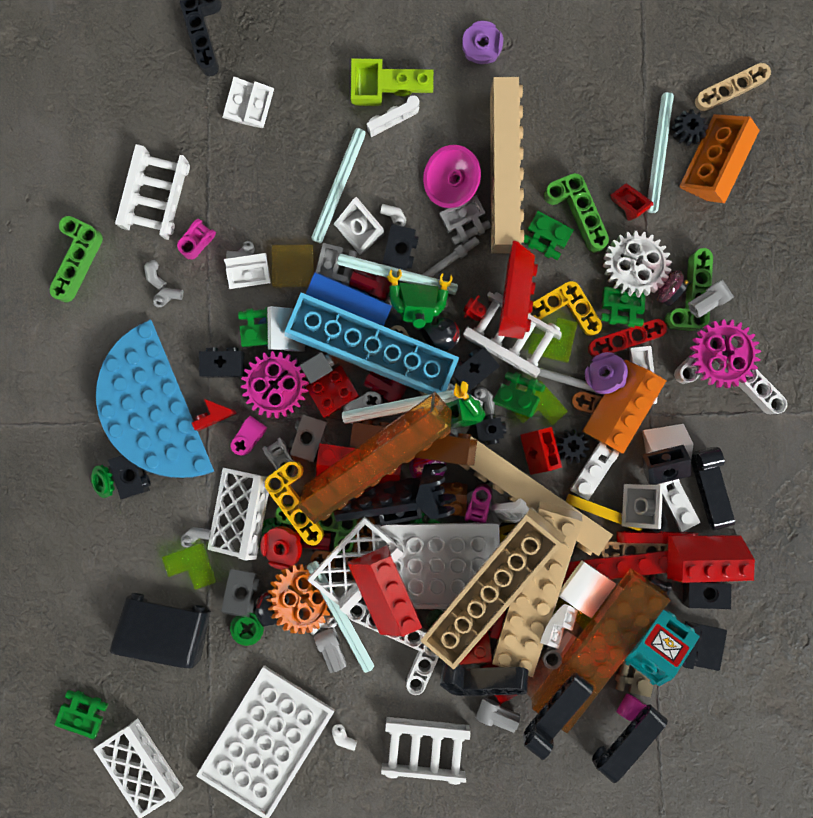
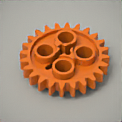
(289, 613)

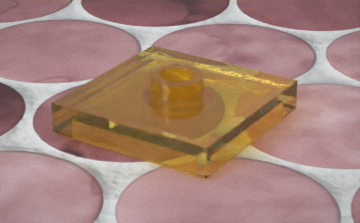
(292, 265)

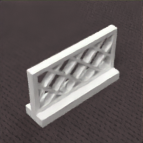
(252, 516)
(352, 594)
(151, 761)

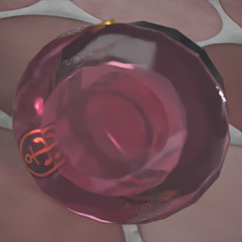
(672, 288)

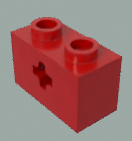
(541, 451)

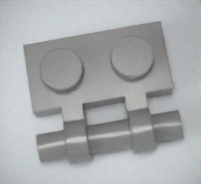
(457, 217)
(328, 264)

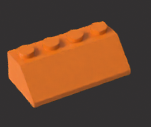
(720, 157)
(623, 410)

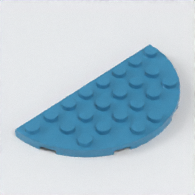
(146, 409)

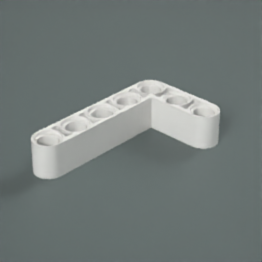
(763, 401)
(424, 652)

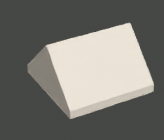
(359, 226)
(667, 437)
(642, 506)

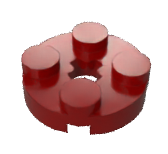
(291, 543)

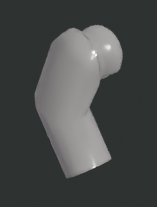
(247, 249)
(151, 274)
(166, 295)
(485, 396)
(193, 534)

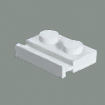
(247, 270)

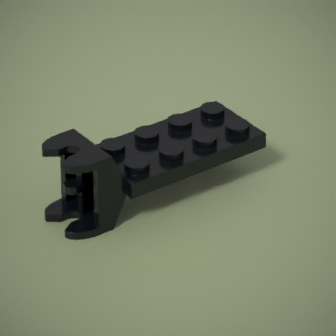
(402, 497)

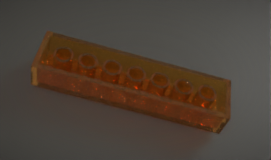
(376, 458)
(606, 639)

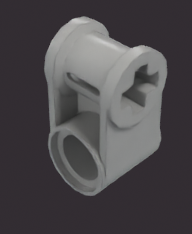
(362, 402)
(279, 456)

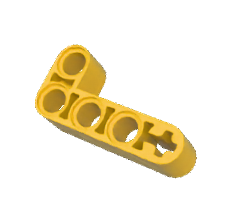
(291, 511)

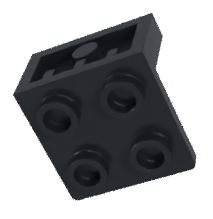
(708, 649)

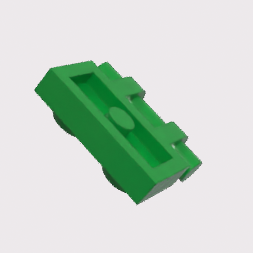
(549, 230)
(617, 301)
(253, 333)
(517, 400)
(78, 720)

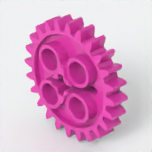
(743, 353)
(260, 372)

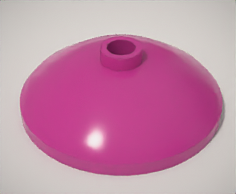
(443, 171)

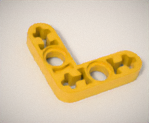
(564, 299)

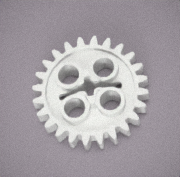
(644, 248)

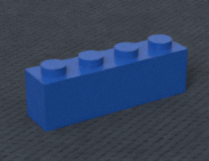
(348, 298)

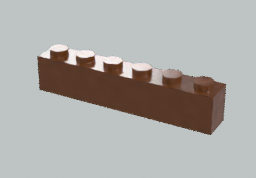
(449, 449)

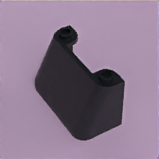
(160, 632)

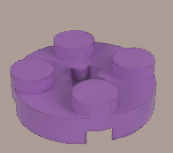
(474, 51)
(610, 383)

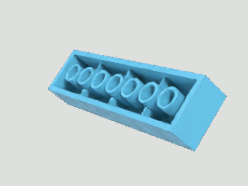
(370, 345)

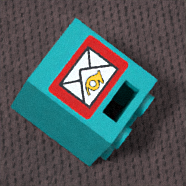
(663, 649)

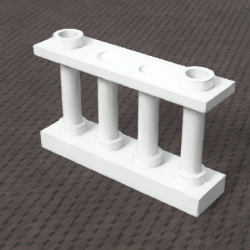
(137, 178)
(512, 355)
(437, 731)

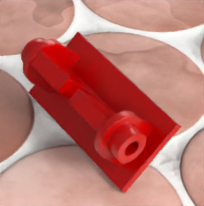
(475, 309)

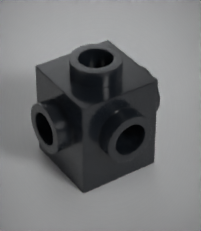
(482, 429)

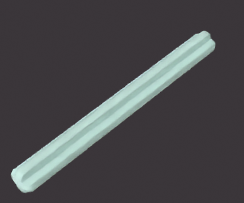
(660, 150)
(338, 185)
(383, 270)
(391, 407)
(344, 624)

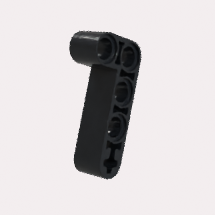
(201, 33)
(711, 486)
(484, 680)
(555, 714)
(630, 744)

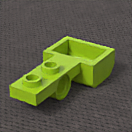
(370, 80)

